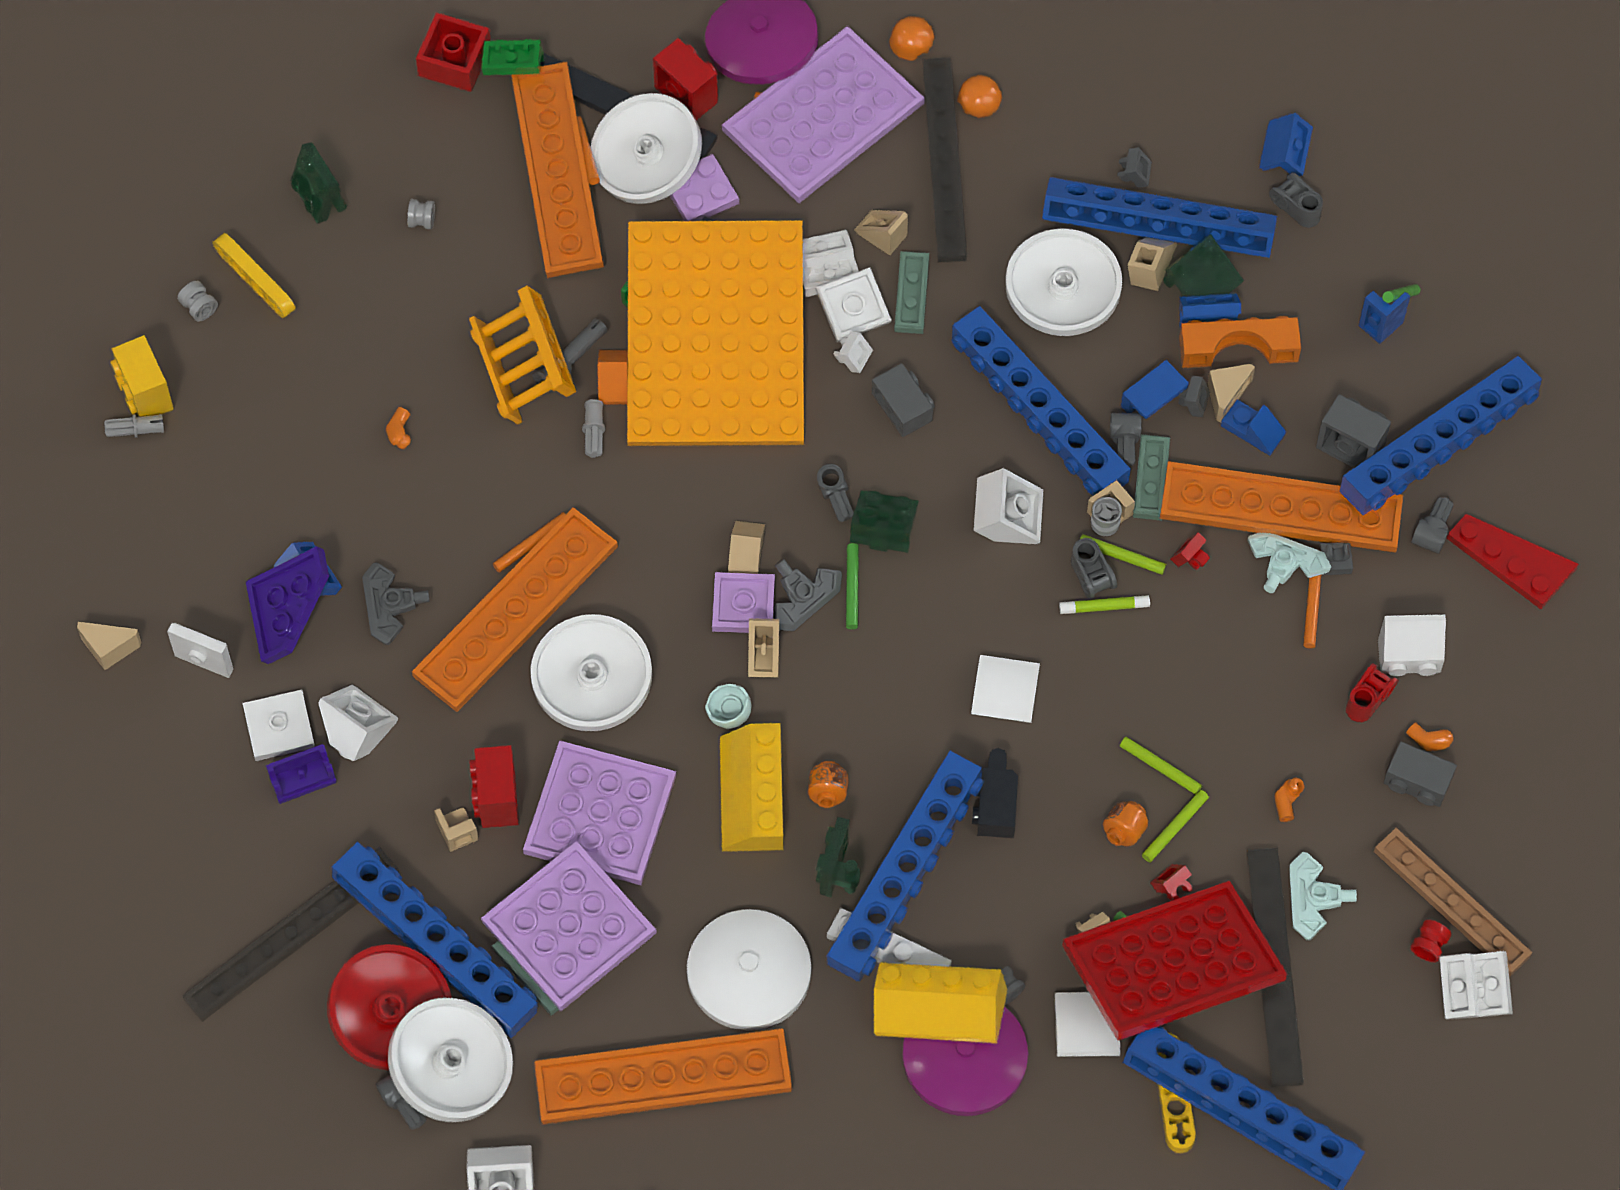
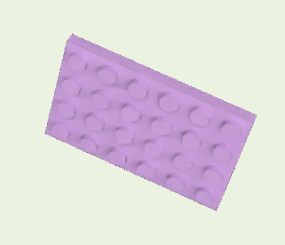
(823, 115)

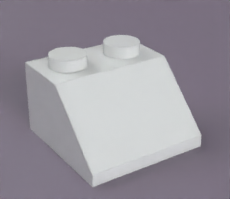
(1008, 508)
(1412, 644)
(500, 1168)

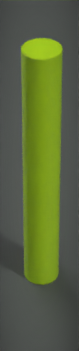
(1129, 556)
(1161, 765)
(1175, 826)

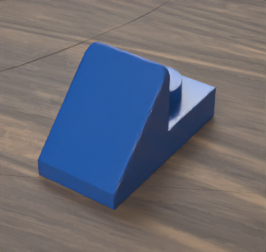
(1253, 426)

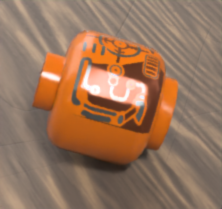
(828, 784)
(1125, 823)

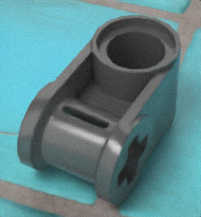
(1294, 197)
(1092, 573)

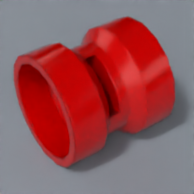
(1431, 940)

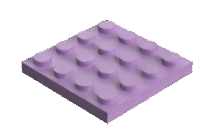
(605, 806)
(568, 925)

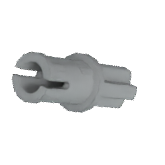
(134, 425)
(593, 427)

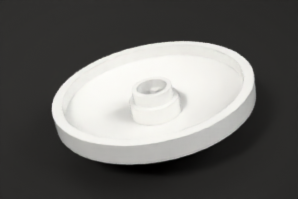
(646, 148)
(1063, 282)
(591, 672)
(749, 969)
(450, 1060)

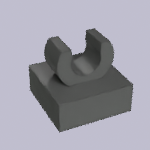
(1137, 168)
(1195, 396)
(1339, 557)

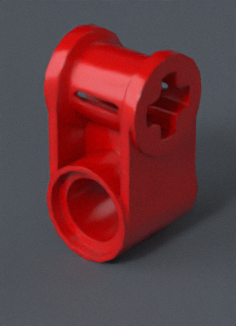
(1373, 690)

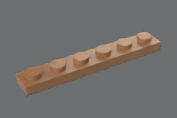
(1450, 899)

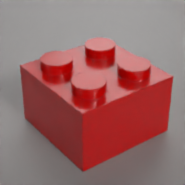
(452, 52)
(686, 78)
(494, 786)

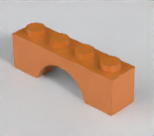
(1275, 338)

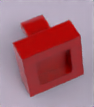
(1191, 552)
(1171, 879)

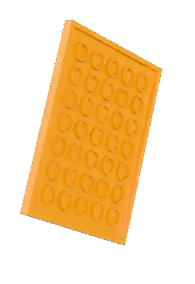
(715, 333)

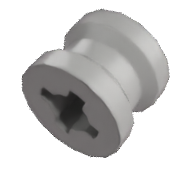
(421, 214)

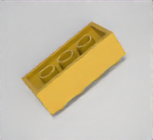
(751, 788)
(939, 1002)

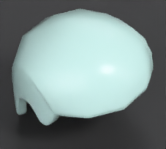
(728, 706)

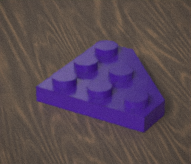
(284, 601)

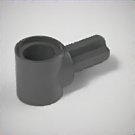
(1125, 432)
(836, 493)
(1433, 529)
(394, 1099)

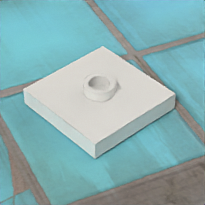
(853, 304)
(200, 649)
(278, 725)

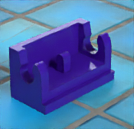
(301, 773)

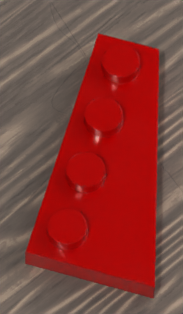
(1517, 562)

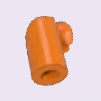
(395, 429)
(1430, 740)
(1286, 796)

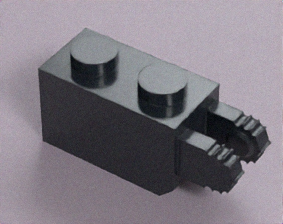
(997, 798)

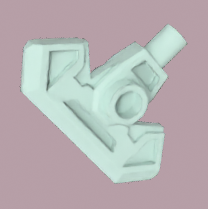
(1286, 558)
(1312, 896)

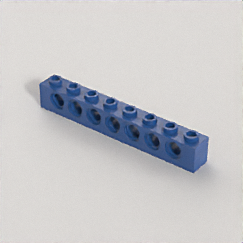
(1158, 217)
(979, 327)
(1491, 392)
(952, 772)
(361, 861)
(1251, 1121)

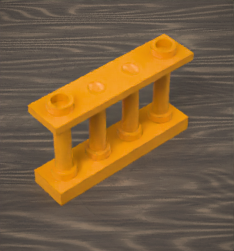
(548, 355)

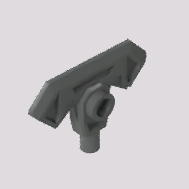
(804, 595)
(387, 602)

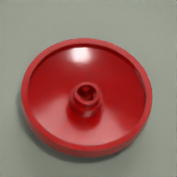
(374, 996)

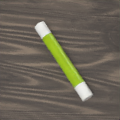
(1104, 604)

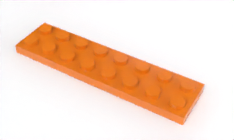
(557, 171)
(1276, 507)
(514, 609)
(662, 1076)

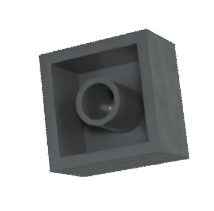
(1352, 431)

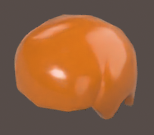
(911, 37)
(979, 96)

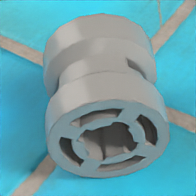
(196, 299)
(1108, 510)

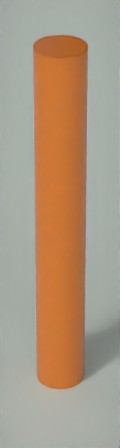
(592, 174)
(525, 546)
(1312, 612)

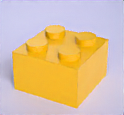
(140, 378)

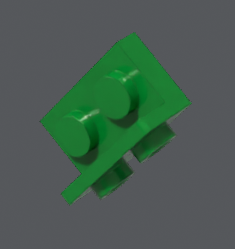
(512, 57)

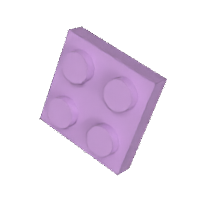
(705, 192)
(740, 598)

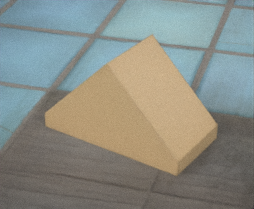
(884, 229)
(1227, 386)
(746, 547)
(109, 643)
(763, 647)

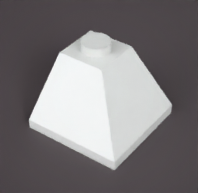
(354, 722)

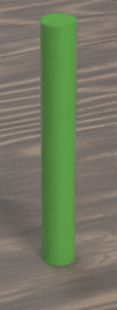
(1393, 295)
(852, 586)

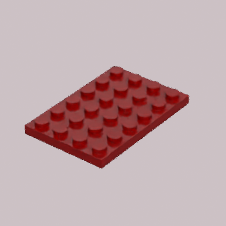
(1174, 960)

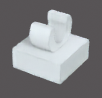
(854, 352)

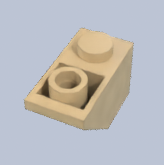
(1149, 262)

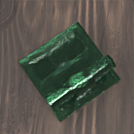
(316, 184)
(1203, 271)
(883, 521)
(830, 865)

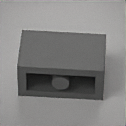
(903, 400)
(1419, 774)

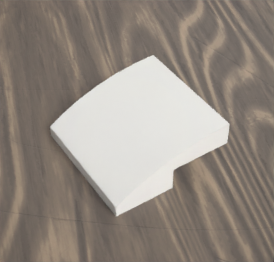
(826, 260)
(1005, 688)
(1476, 985)
(1082, 1027)

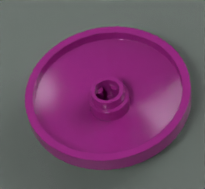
(761, 39)
(966, 1075)

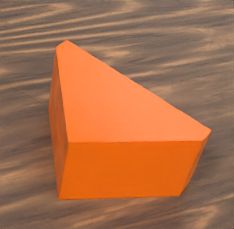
(613, 376)

